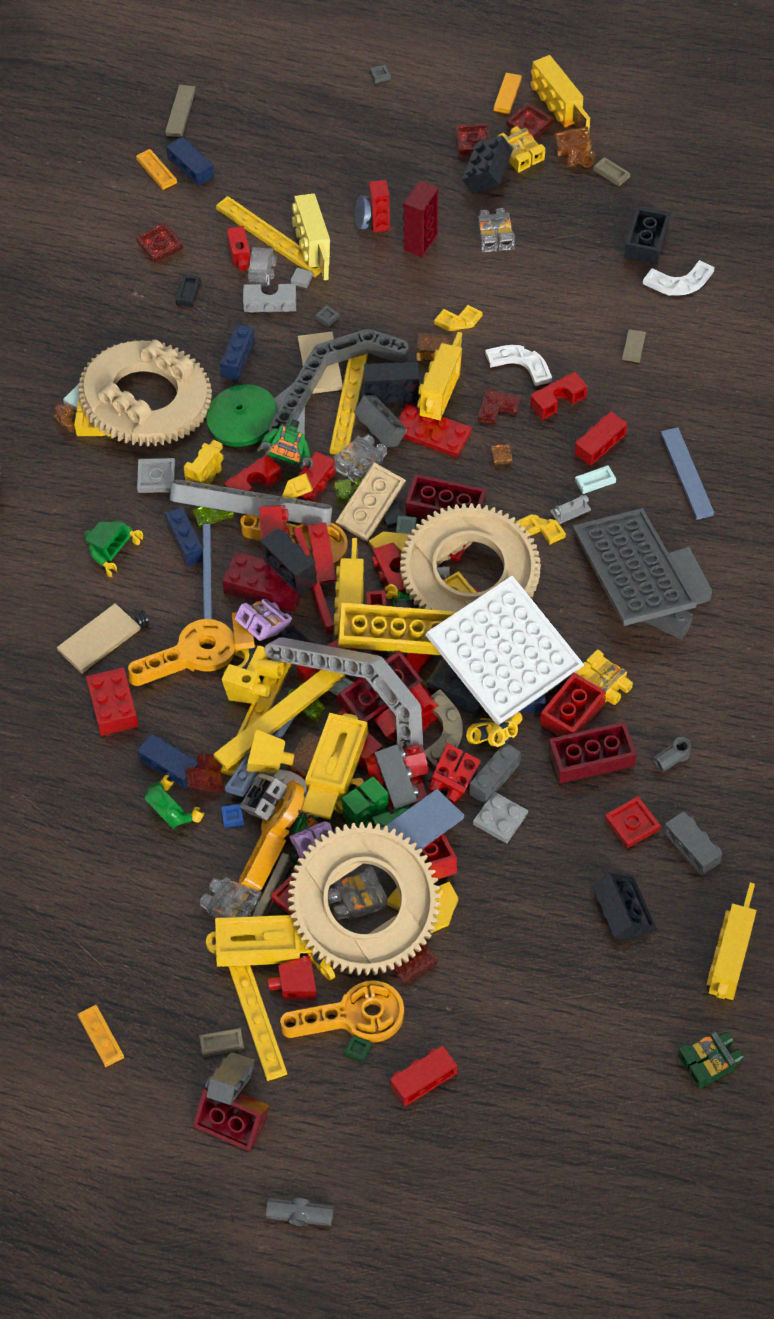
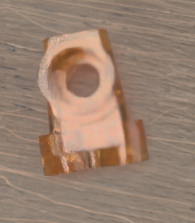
(582, 157)
(63, 416)

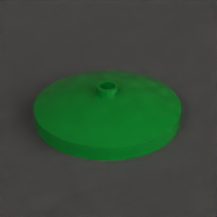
(241, 415)

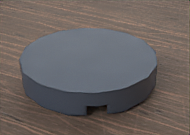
(362, 212)

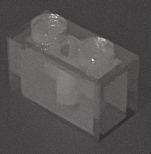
(261, 266)

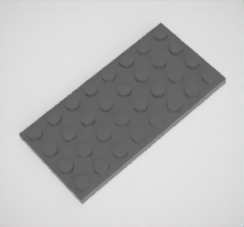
(634, 567)

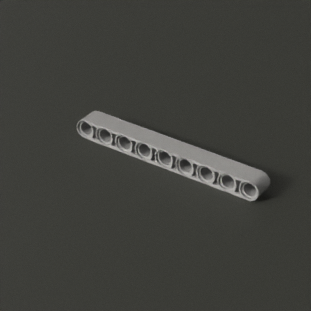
(247, 501)

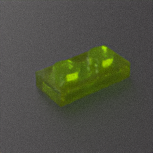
(207, 515)

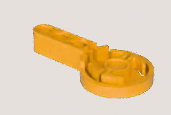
(251, 529)
(187, 652)
(272, 837)
(350, 1015)

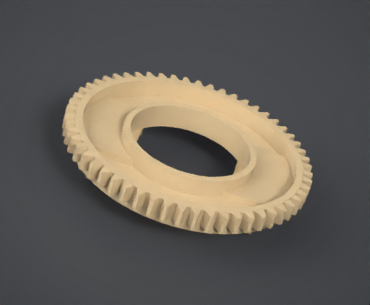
(133, 419)
(448, 534)
(336, 858)

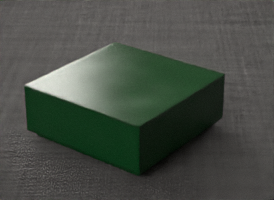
(358, 1049)

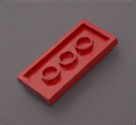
(439, 435)

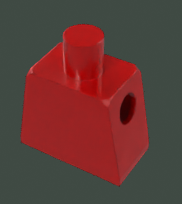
(239, 252)
(295, 980)

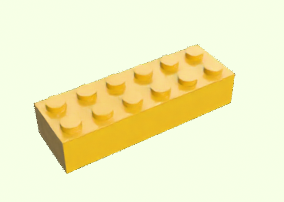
(388, 628)

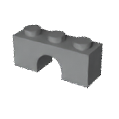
(282, 301)

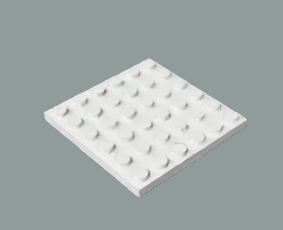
(504, 650)

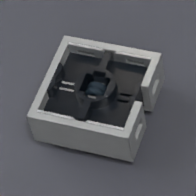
(263, 796)

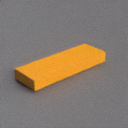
(507, 93)
(156, 169)
(242, 636)
(100, 1035)

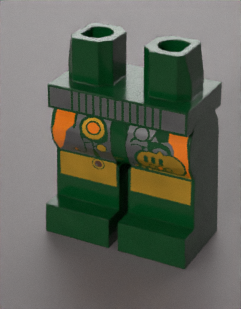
(709, 1058)

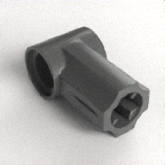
(672, 755)

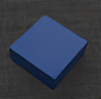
(232, 816)

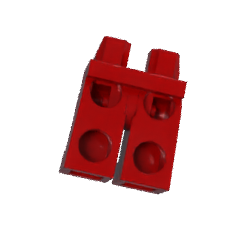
(448, 778)

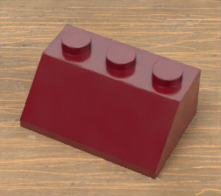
(233, 1123)

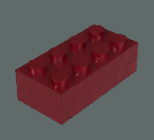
(420, 218)
(432, 494)
(255, 580)
(364, 701)
(592, 752)

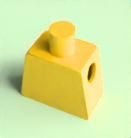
(243, 685)
(267, 754)

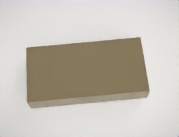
(611, 171)
(634, 345)
(221, 1042)

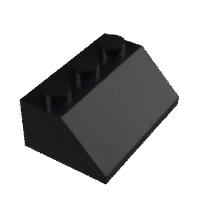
(623, 906)

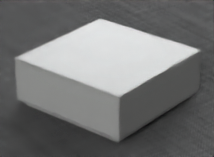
(301, 277)

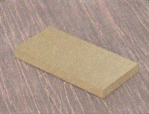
(331, 377)
(370, 502)
(98, 638)

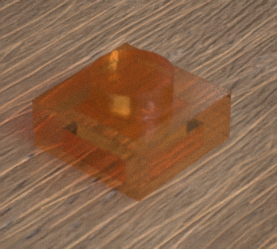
(501, 454)

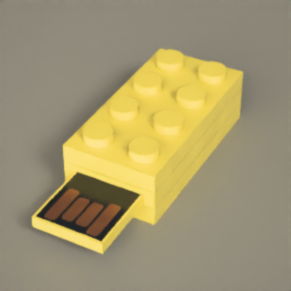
(312, 232)

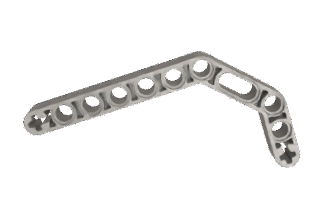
(362, 665)

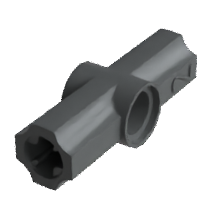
(299, 1212)

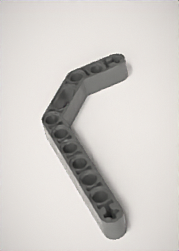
(330, 353)

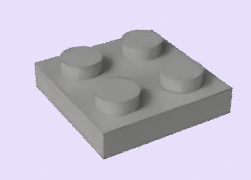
(155, 475)
(500, 817)

